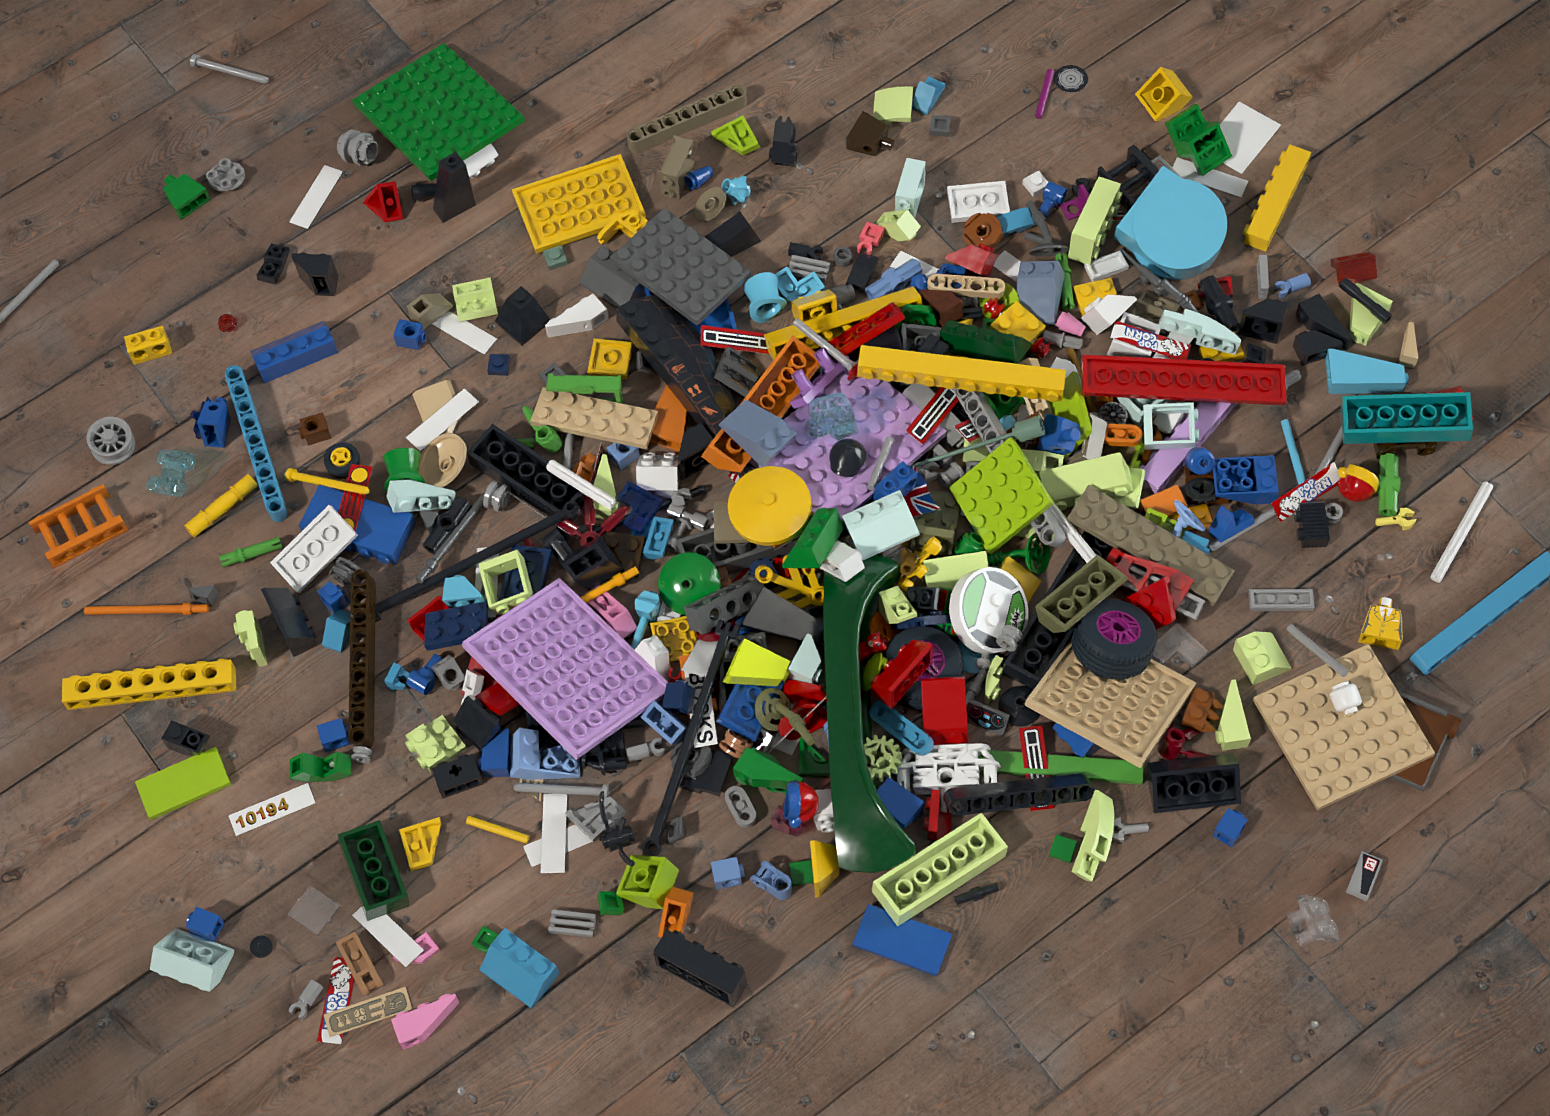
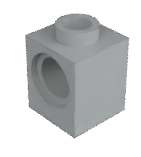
(440, 669)

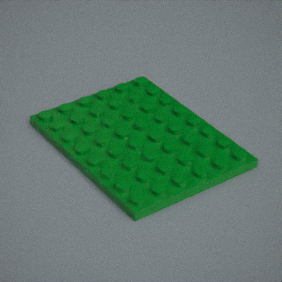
(437, 110)

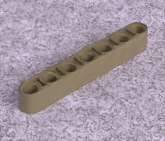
(687, 118)

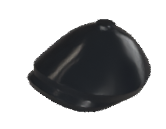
(847, 457)

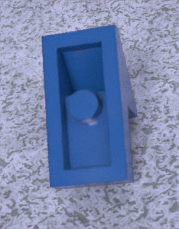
(1228, 524)

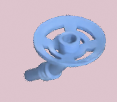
(1186, 519)

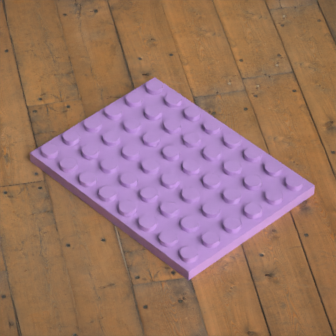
(878, 414)
(567, 667)

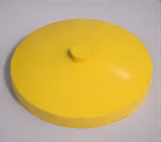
(769, 505)

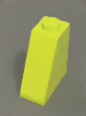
(756, 666)

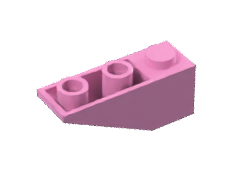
(420, 1023)

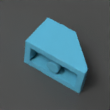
(460, 592)

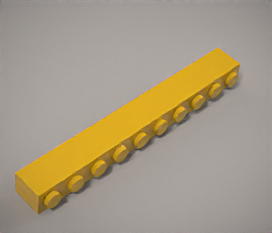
(961, 373)

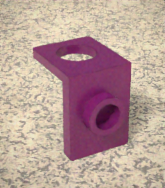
(1080, 202)

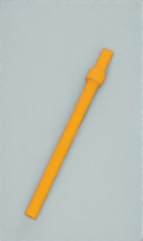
(618, 580)

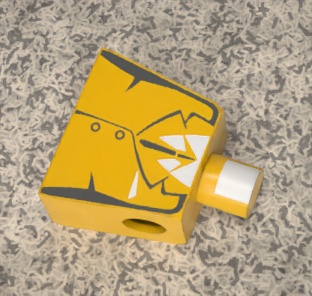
(1382, 626)

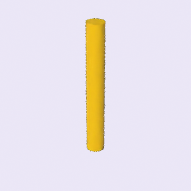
(497, 829)

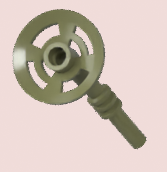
(776, 709)

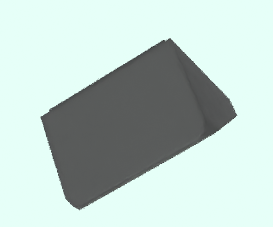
(204, 594)

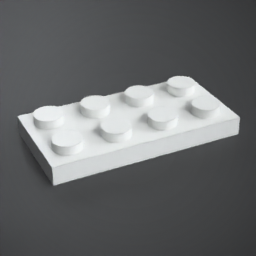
(314, 548)

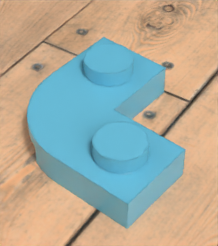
(792, 289)

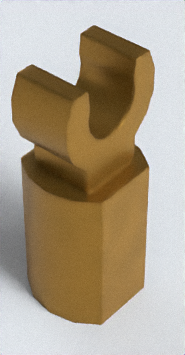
(908, 561)

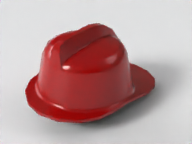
(813, 721)

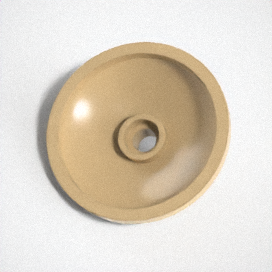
(442, 459)

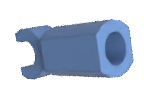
(1293, 284)

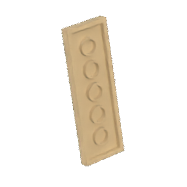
(595, 418)

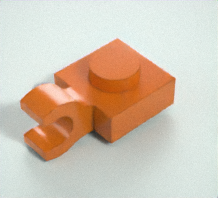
(584, 467)

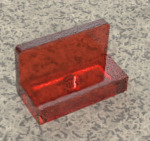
(1355, 267)

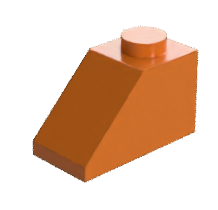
(675, 910)

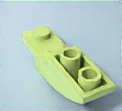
(1098, 836)

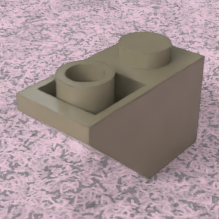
(428, 308)

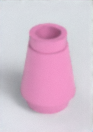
(1070, 324)

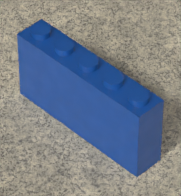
(378, 529)

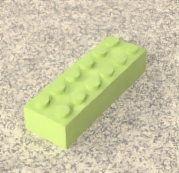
(939, 869)

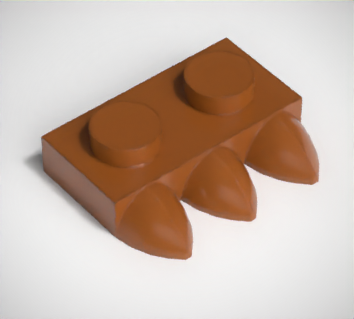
(1200, 710)

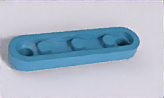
(901, 728)

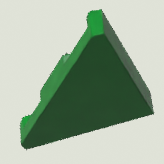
(812, 762)

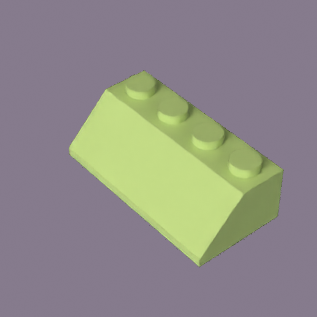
(1105, 473)

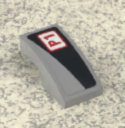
(1364, 876)

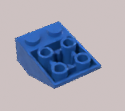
(1246, 479)

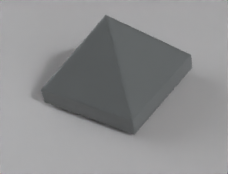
(644, 365)
(675, 830)

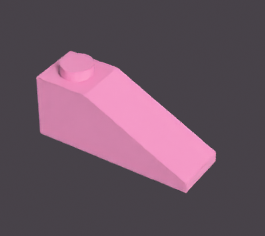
(613, 614)

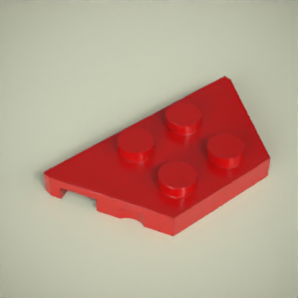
(1155, 602)

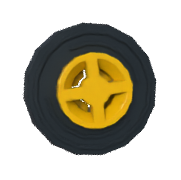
(341, 452)

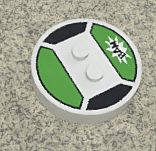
(983, 605)

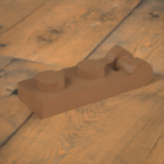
(359, 963)

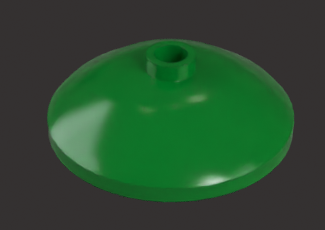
(692, 567)

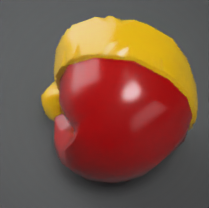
(1357, 483)

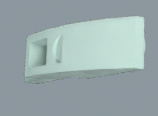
(1206, 330)

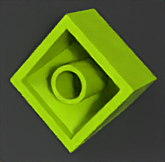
(648, 881)

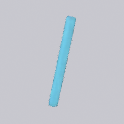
(1293, 451)

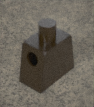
(868, 136)

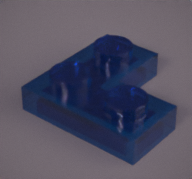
(644, 506)

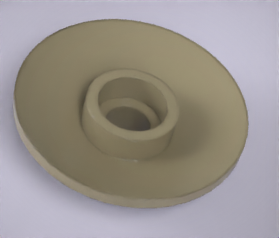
(710, 204)

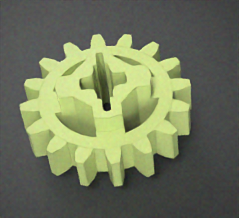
(885, 764)

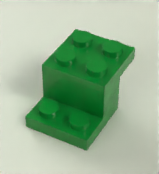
(1198, 139)

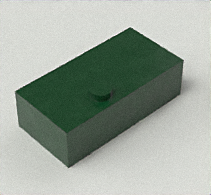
(373, 870)

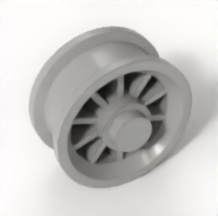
(110, 440)

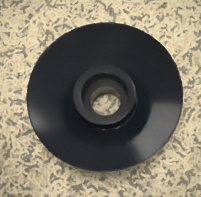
(1019, 715)

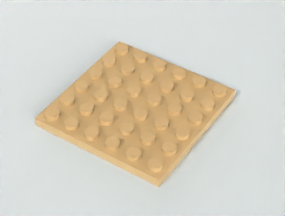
(1114, 714)
(1339, 751)

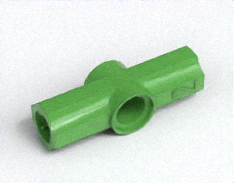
(1388, 485)

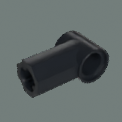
(557, 542)

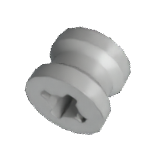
(1009, 638)

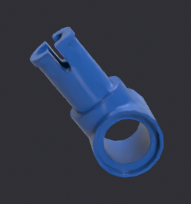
(1052, 195)
(423, 679)

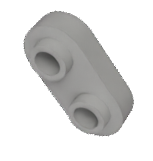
(741, 807)

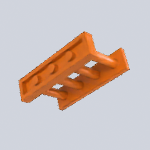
(78, 544)

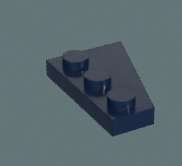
(935, 618)

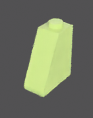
(1362, 322)

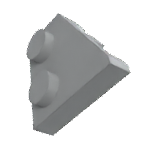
(589, 818)

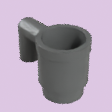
(844, 294)

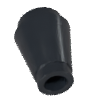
(422, 191)

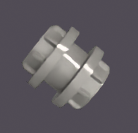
(357, 147)

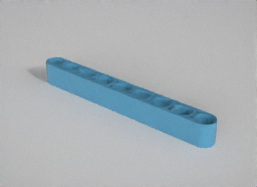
(257, 450)
(1483, 615)

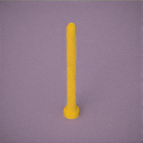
(292, 475)

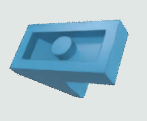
(927, 95)

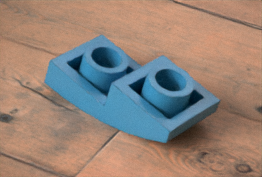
(1016, 221)

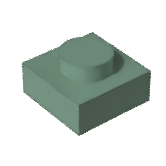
(555, 257)

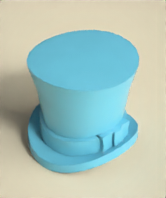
(764, 297)

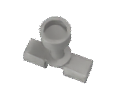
(685, 521)

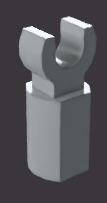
(644, 750)
(306, 999)

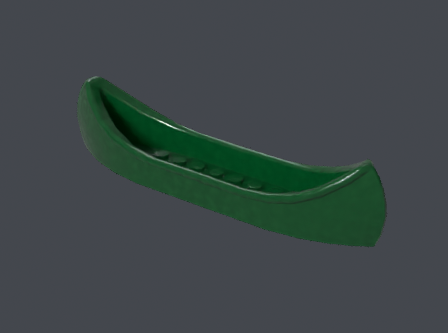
(864, 828)

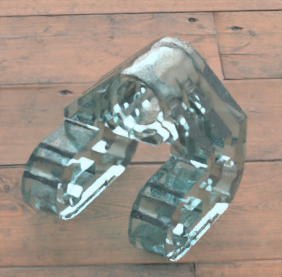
(833, 418)
(173, 470)

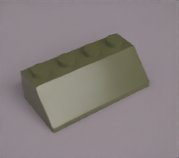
(1079, 595)

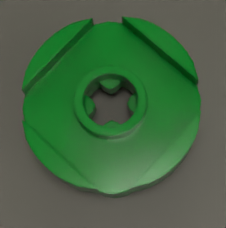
(922, 313)

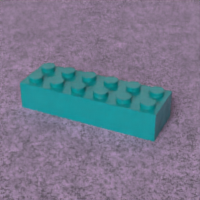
(1406, 418)

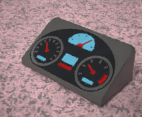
(987, 717)

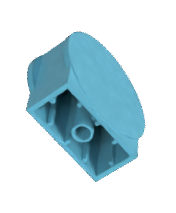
(1174, 227)

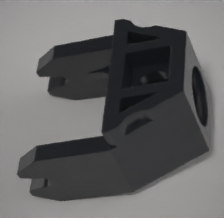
(784, 150)

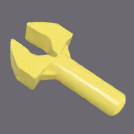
(1399, 519)

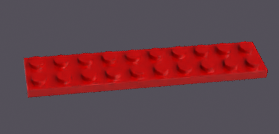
(1183, 380)

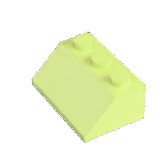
(948, 570)

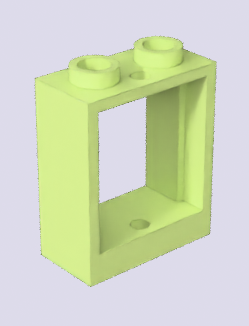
(498, 566)

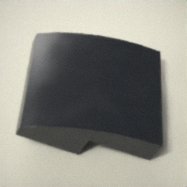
(713, 778)

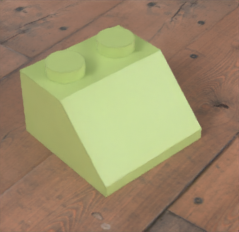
(1260, 656)

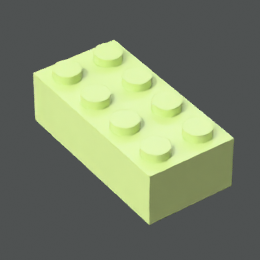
(1094, 221)

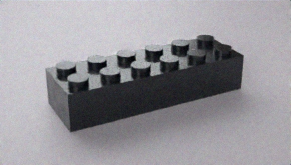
(523, 470)

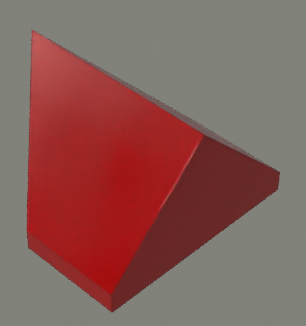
(385, 201)

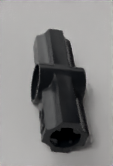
(1219, 303)
(452, 516)

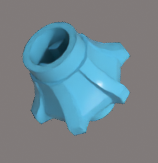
(736, 189)

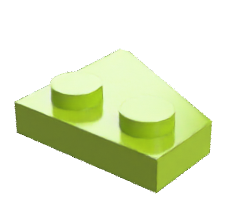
(737, 136)

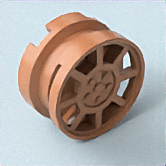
(734, 743)

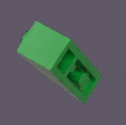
(762, 772)

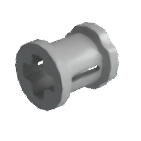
(950, 475)

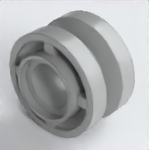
(496, 496)

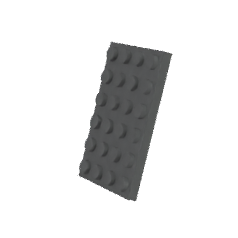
(680, 266)

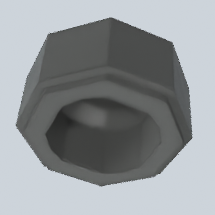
(842, 256)

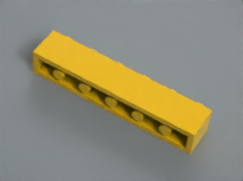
(1277, 197)

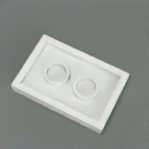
(977, 198)

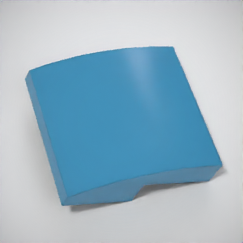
(657, 537)

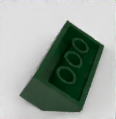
(983, 343)

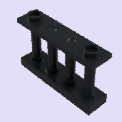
(1141, 163)

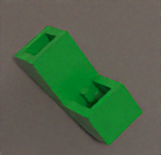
(317, 769)

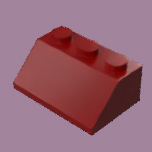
(902, 672)

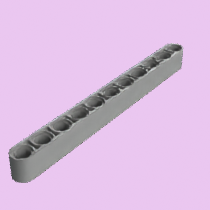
(991, 430)

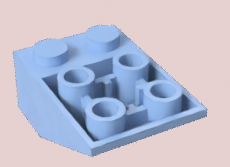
(532, 764)

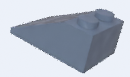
(1040, 288)
(758, 432)

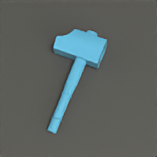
(648, 608)

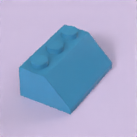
(518, 968)

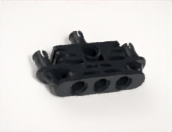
(612, 745)

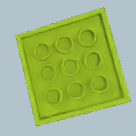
(1001, 495)

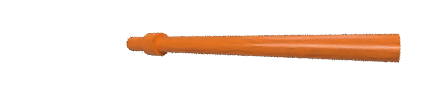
(185, 609)

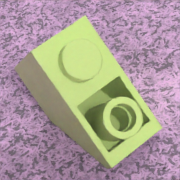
(895, 606)

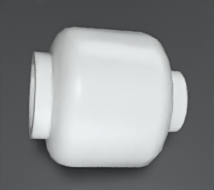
(1345, 697)

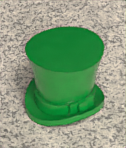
(402, 465)

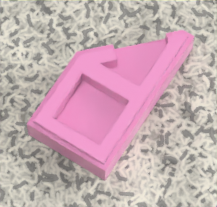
(427, 945)

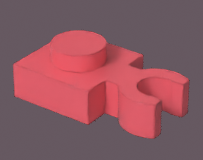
(870, 236)

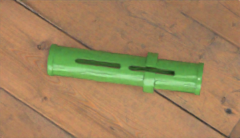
(1066, 293)
(252, 551)

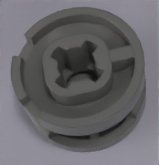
(343, 571)

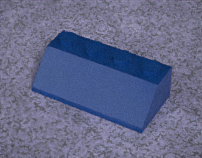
(294, 351)

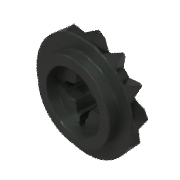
(1194, 486)

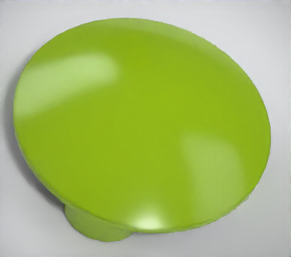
(871, 669)

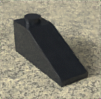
(1318, 316)

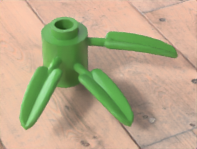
(545, 435)

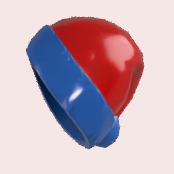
(800, 803)

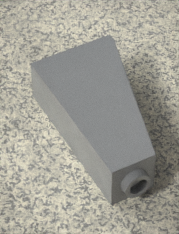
(920, 396)

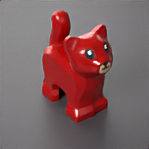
(871, 646)

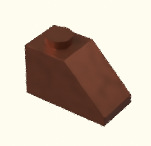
(944, 304)

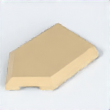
(433, 398)

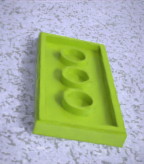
(1073, 407)
(183, 783)

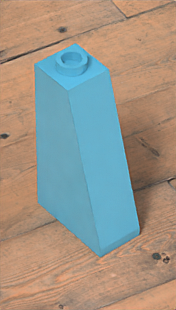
(1362, 375)

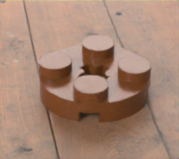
(975, 223)

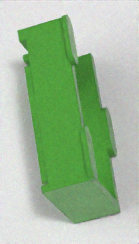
(587, 385)

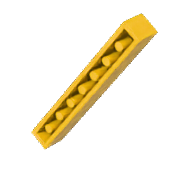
(837, 322)

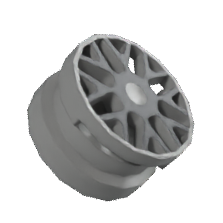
(1113, 414)

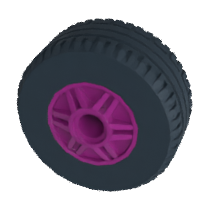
(1115, 640)
(946, 659)

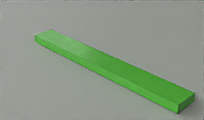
(1094, 768)

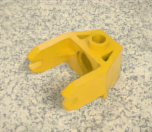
(628, 223)

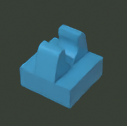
(394, 676)

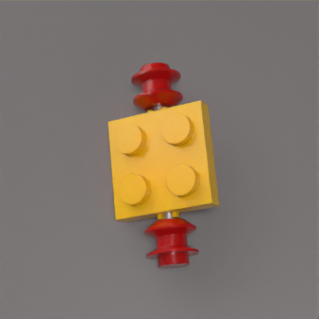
(1020, 323)

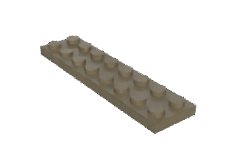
(1146, 540)

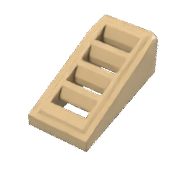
(1409, 351)

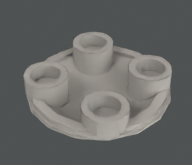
(225, 175)

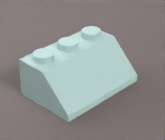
(881, 525)
(191, 959)

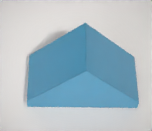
(337, 631)

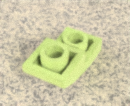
(992, 680)

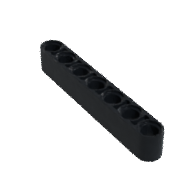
(1008, 792)

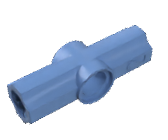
(894, 279)

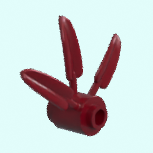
(590, 520)
(1173, 741)

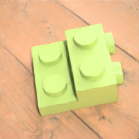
(251, 635)
(434, 743)

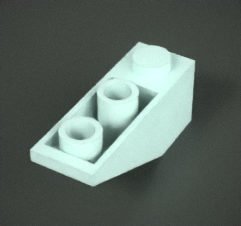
(417, 496)

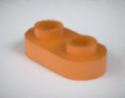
(1122, 433)

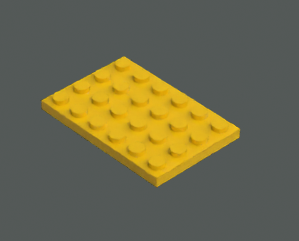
(576, 202)

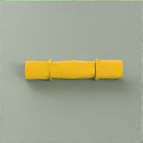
(220, 505)

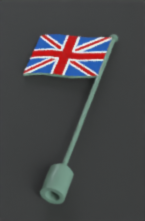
(920, 499)

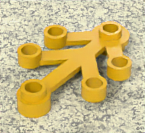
(931, 547)
(795, 586)

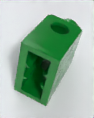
(184, 194)

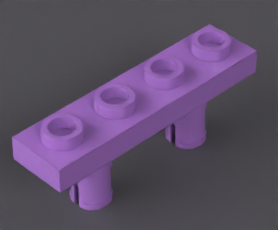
(813, 389)

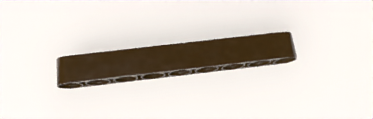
(367, 666)

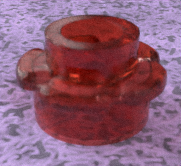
(225, 319)

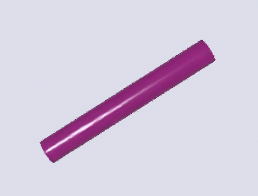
(1044, 94)

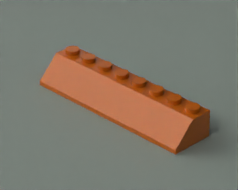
(772, 393)

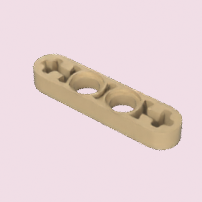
(966, 282)

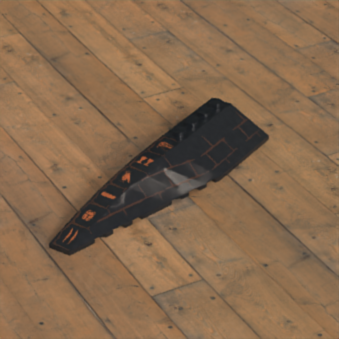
(679, 359)

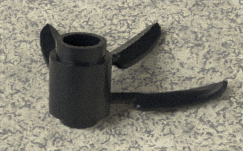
(617, 837)

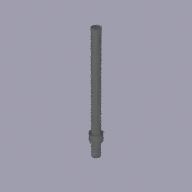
(432, 563)

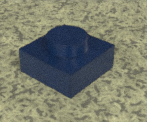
(498, 364)

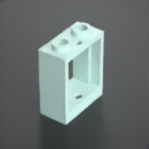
(910, 186)
(1170, 408)

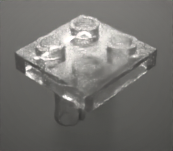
(1319, 922)

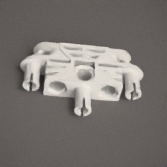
(945, 761)

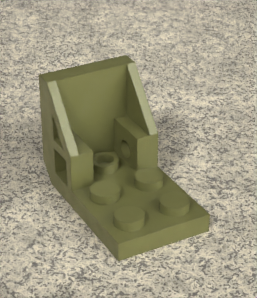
(938, 524)

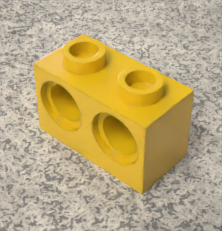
(148, 345)

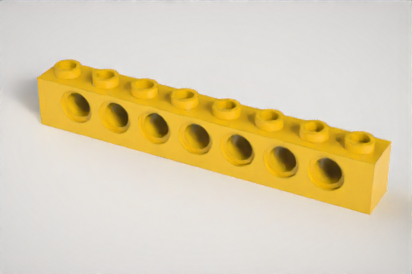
(159, 689)

